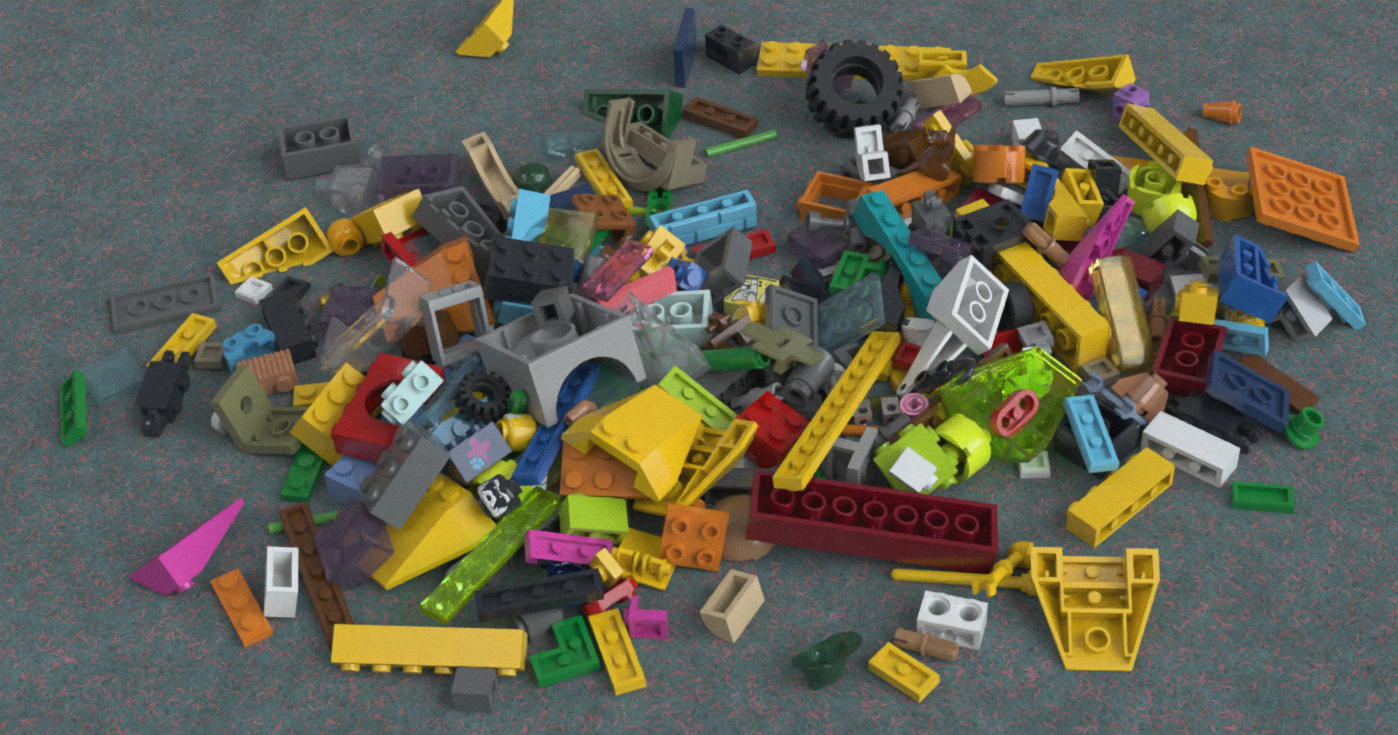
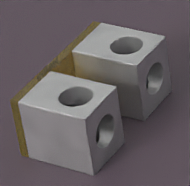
(887, 405)

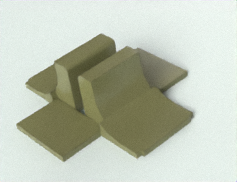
(771, 344)

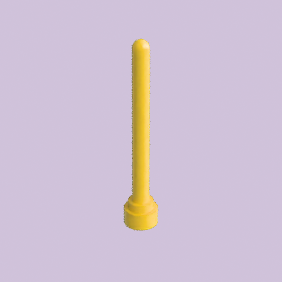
(956, 578)

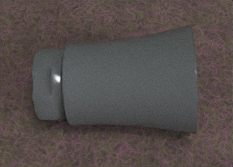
(806, 379)

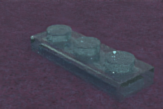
(1132, 232)

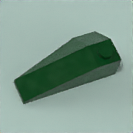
(654, 108)

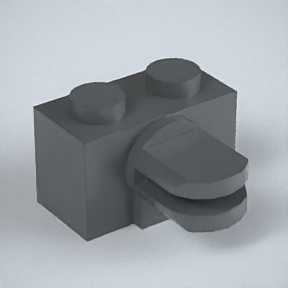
(1175, 242)

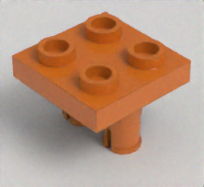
(693, 536)

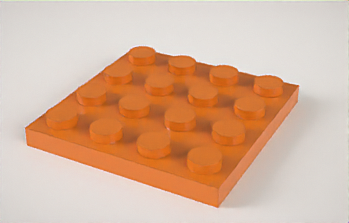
(1301, 199)

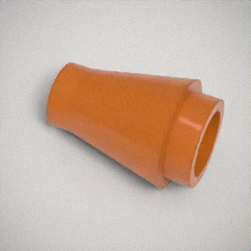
(1225, 112)

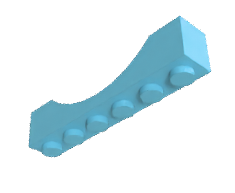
(529, 221)

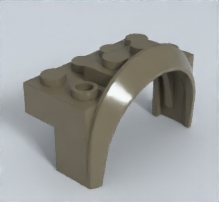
(674, 159)

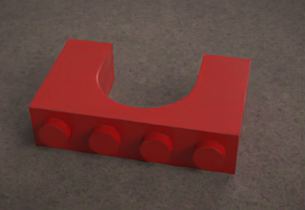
(358, 432)

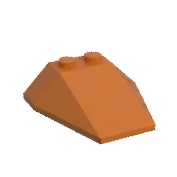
(446, 267)

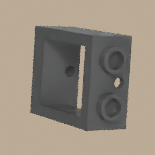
(726, 263)

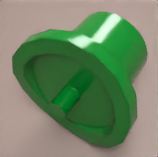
(1304, 428)

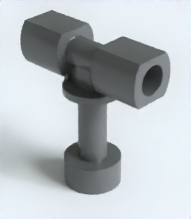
(856, 240)

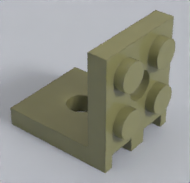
(259, 425)

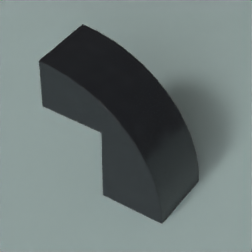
(1107, 179)

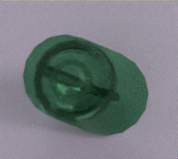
(827, 659)

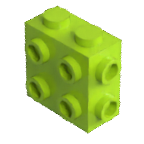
(923, 442)

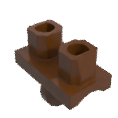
(719, 324)

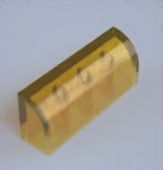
(1123, 308)

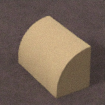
(941, 90)
(732, 605)

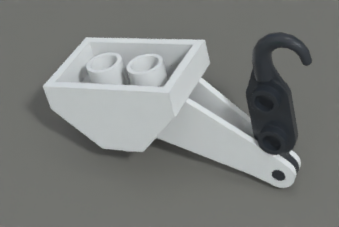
(967, 315)

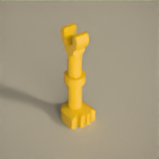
(1017, 556)

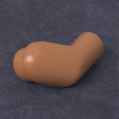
(583, 408)

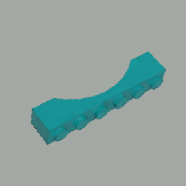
(882, 222)

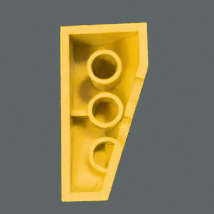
(491, 32)
(1094, 75)
(286, 245)

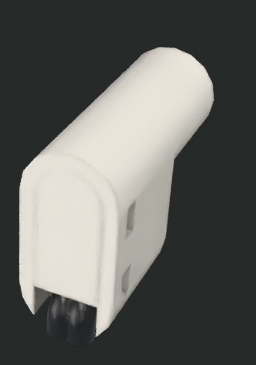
(916, 330)

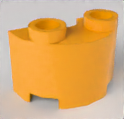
(1228, 202)

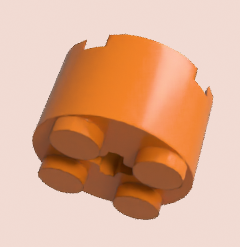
(998, 163)

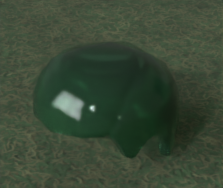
(532, 177)

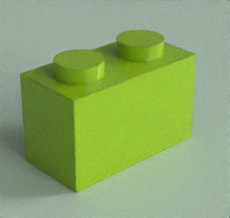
(594, 517)

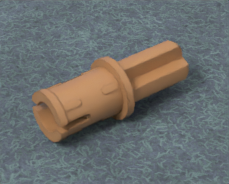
(1046, 244)
(1157, 319)
(926, 644)

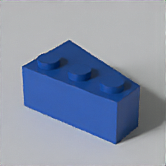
(1247, 282)

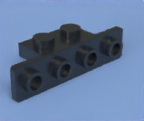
(805, 280)

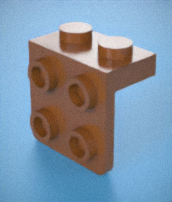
(611, 213)

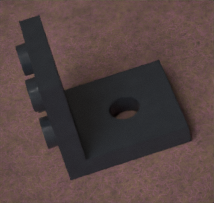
(981, 230)

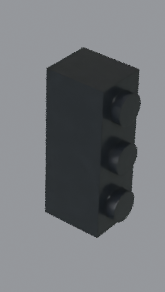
(290, 328)

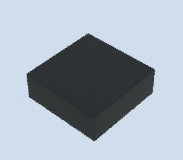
(296, 286)

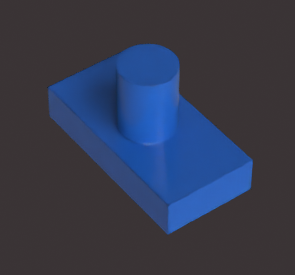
(1039, 192)

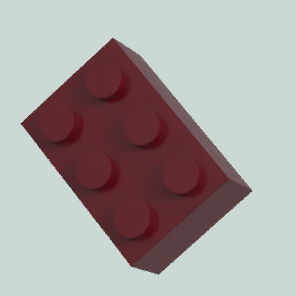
(1185, 354)

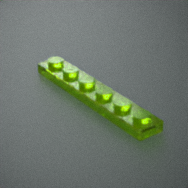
(489, 555)

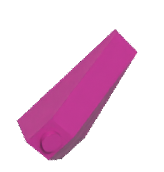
(1095, 245)
(188, 556)

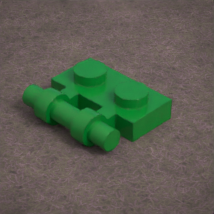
(854, 267)

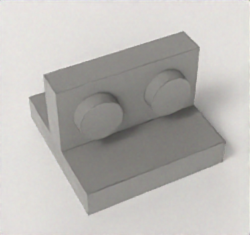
(852, 460)

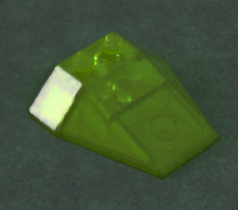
(996, 381)

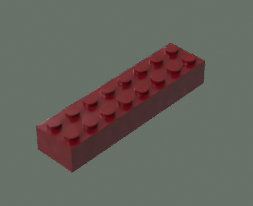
(875, 523)

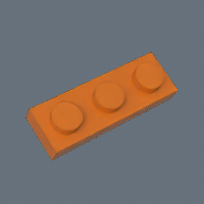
(241, 608)

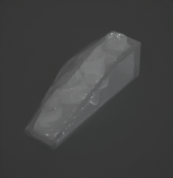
(660, 344)

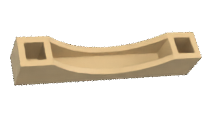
(491, 172)

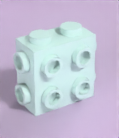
(405, 398)

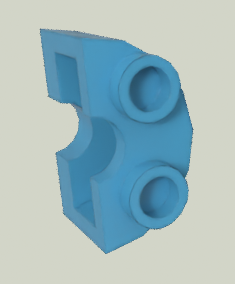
(248, 344)

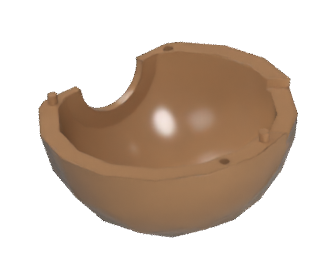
(735, 545)

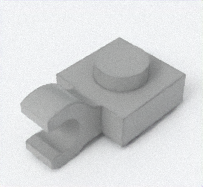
(1036, 335)

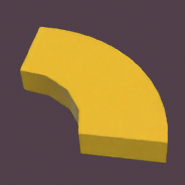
(978, 77)

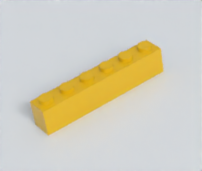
(1166, 144)
(428, 648)

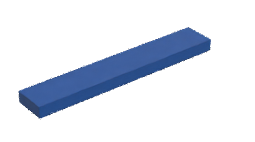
(547, 440)

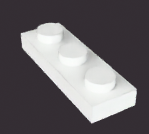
(1080, 149)

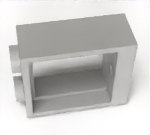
(448, 297)

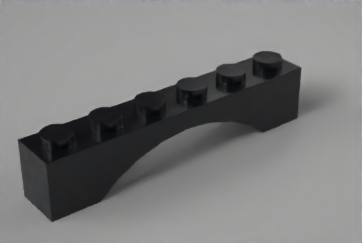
(892, 303)

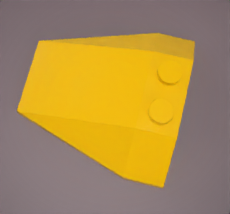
(645, 432)
(708, 460)
(438, 530)
(1096, 604)

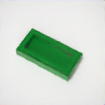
(1262, 497)

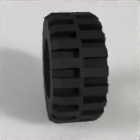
(857, 60)

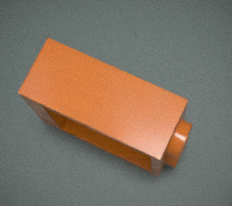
(831, 186)

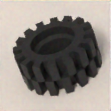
(486, 384)

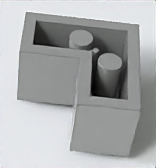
(1303, 311)

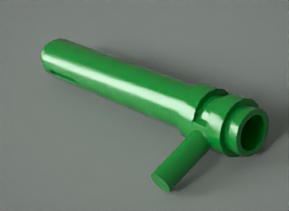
(735, 359)

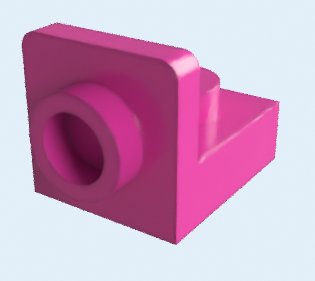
(645, 622)

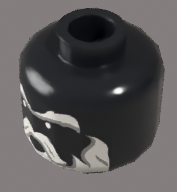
(499, 496)

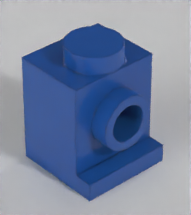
(687, 274)

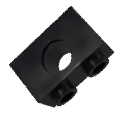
(730, 49)

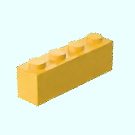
(1119, 497)

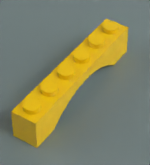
(1063, 216)

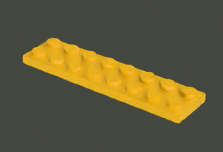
(785, 60)

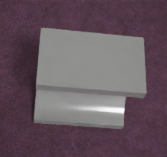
(544, 357)

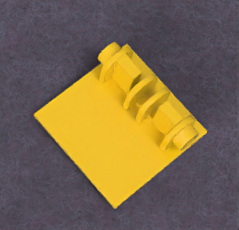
(639, 558)

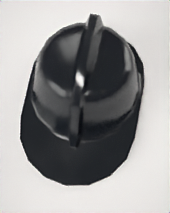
(1043, 145)

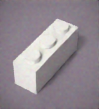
(1191, 449)

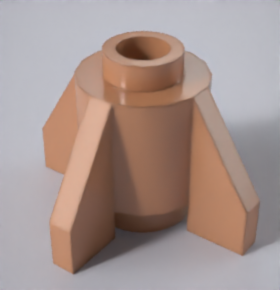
(1145, 391)

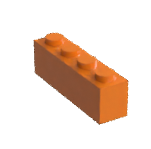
(911, 187)

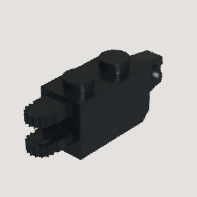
(163, 392)
(1214, 418)

